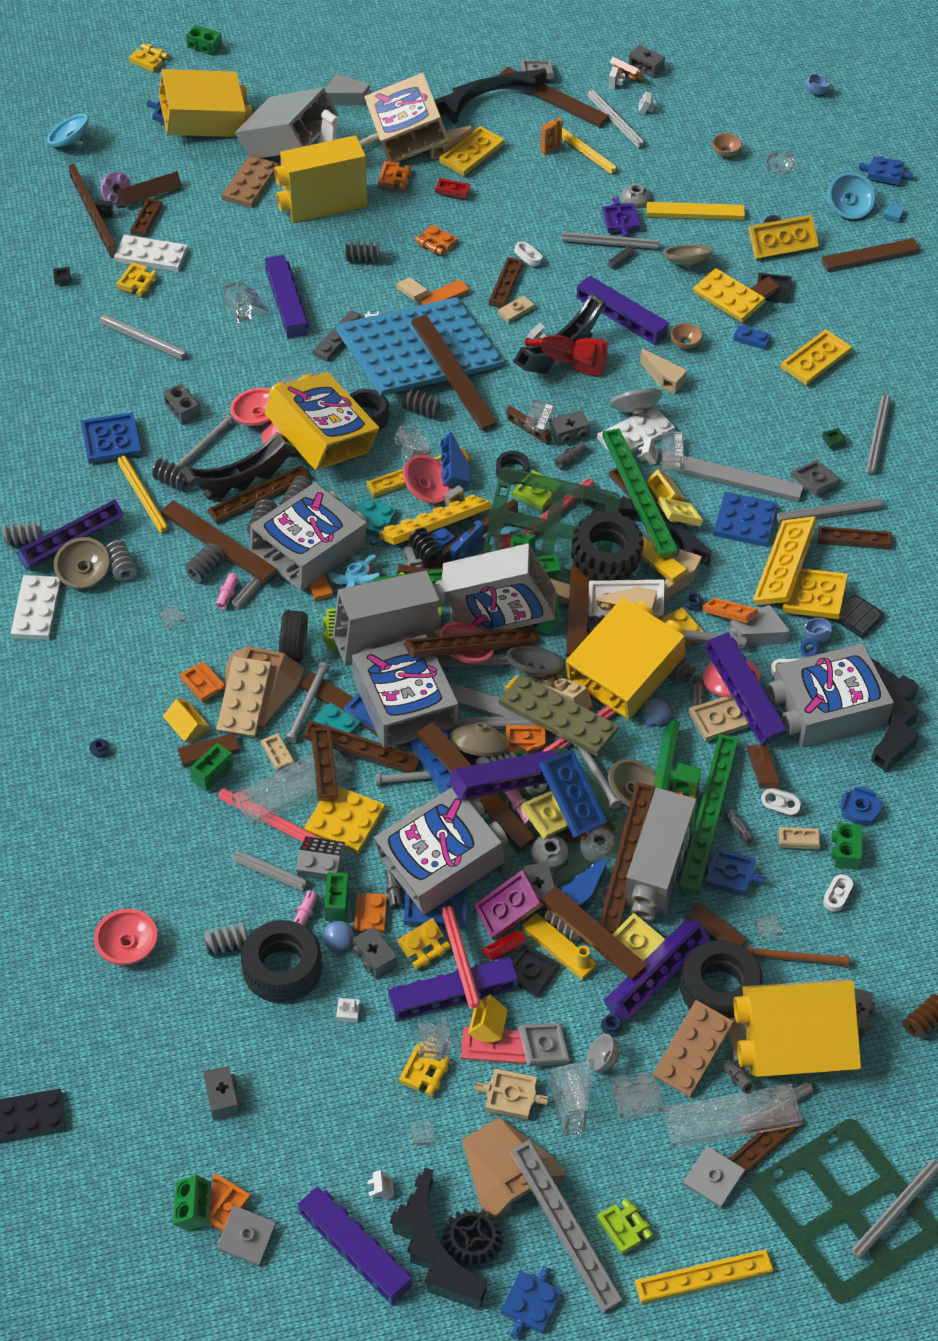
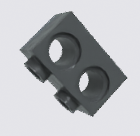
(181, 404)

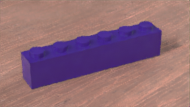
(286, 296)
(625, 311)
(81, 527)
(745, 688)
(499, 775)
(660, 967)
(447, 989)
(355, 1245)

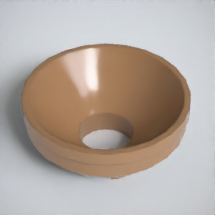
(728, 142)
(688, 332)

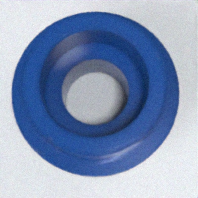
(807, 653)

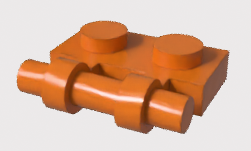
(389, 173)
(436, 240)

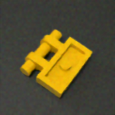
(146, 60)
(133, 275)
(419, 938)
(417, 1069)

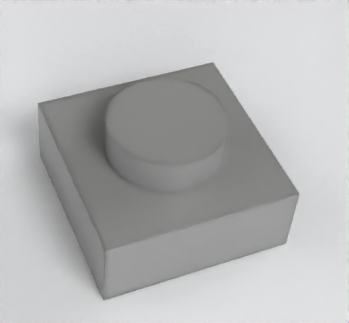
(455, 494)

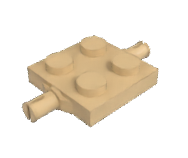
(511, 1094)

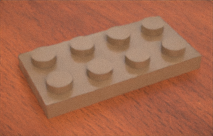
(249, 181)
(693, 1048)

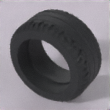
(372, 399)
(293, 634)

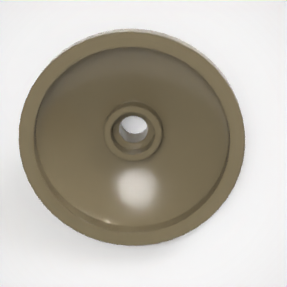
(688, 254)
(79, 554)
(479, 740)
(625, 774)

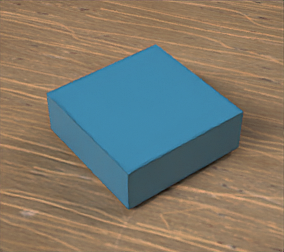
(893, 212)

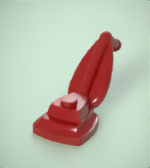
(587, 354)

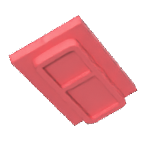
(506, 1050)

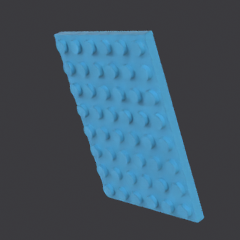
(397, 356)

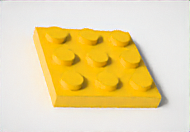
(817, 594)
(346, 819)

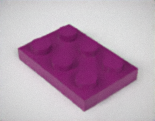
(508, 904)

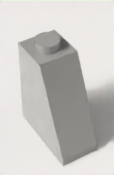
(347, 91)
(763, 629)

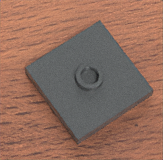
(816, 477)

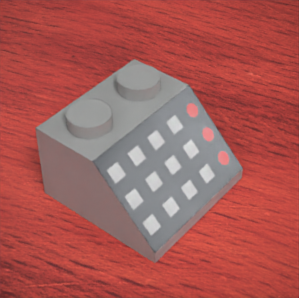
(319, 856)

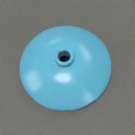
(68, 131)
(856, 189)

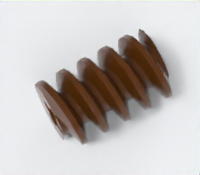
(923, 1018)

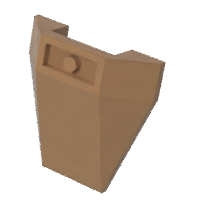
(282, 681)
(494, 1169)

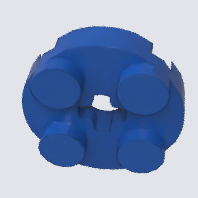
(857, 815)

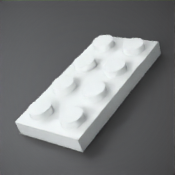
(151, 253)
(641, 428)
(600, 588)
(36, 607)

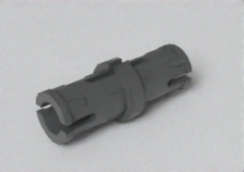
(570, 455)
(393, 890)
(739, 1077)

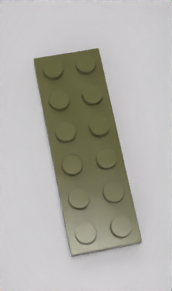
(558, 715)

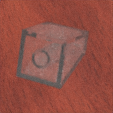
(571, 1094)

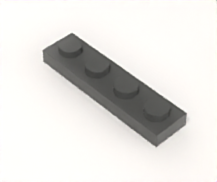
(333, 341)

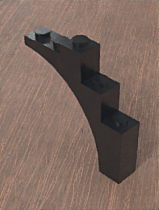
(580, 327)
(240, 474)
(900, 737)
(444, 1275)

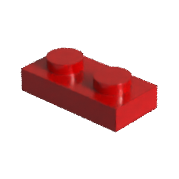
(452, 188)
(499, 947)

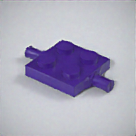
(620, 217)

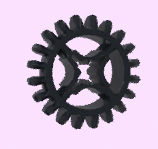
(477, 1220)

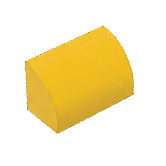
(664, 486)
(185, 720)
(488, 1020)

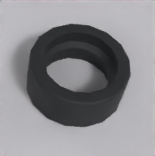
(512, 457)

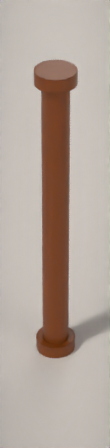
(808, 957)

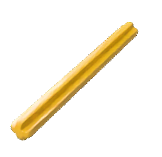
(588, 151)
(143, 495)

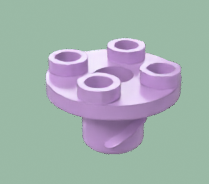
(110, 185)

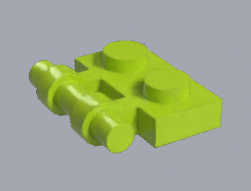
(618, 1228)

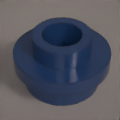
(693, 597)
(99, 752)
(614, 1020)

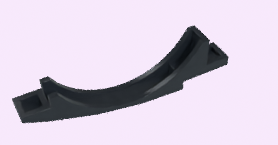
(455, 102)
(682, 537)

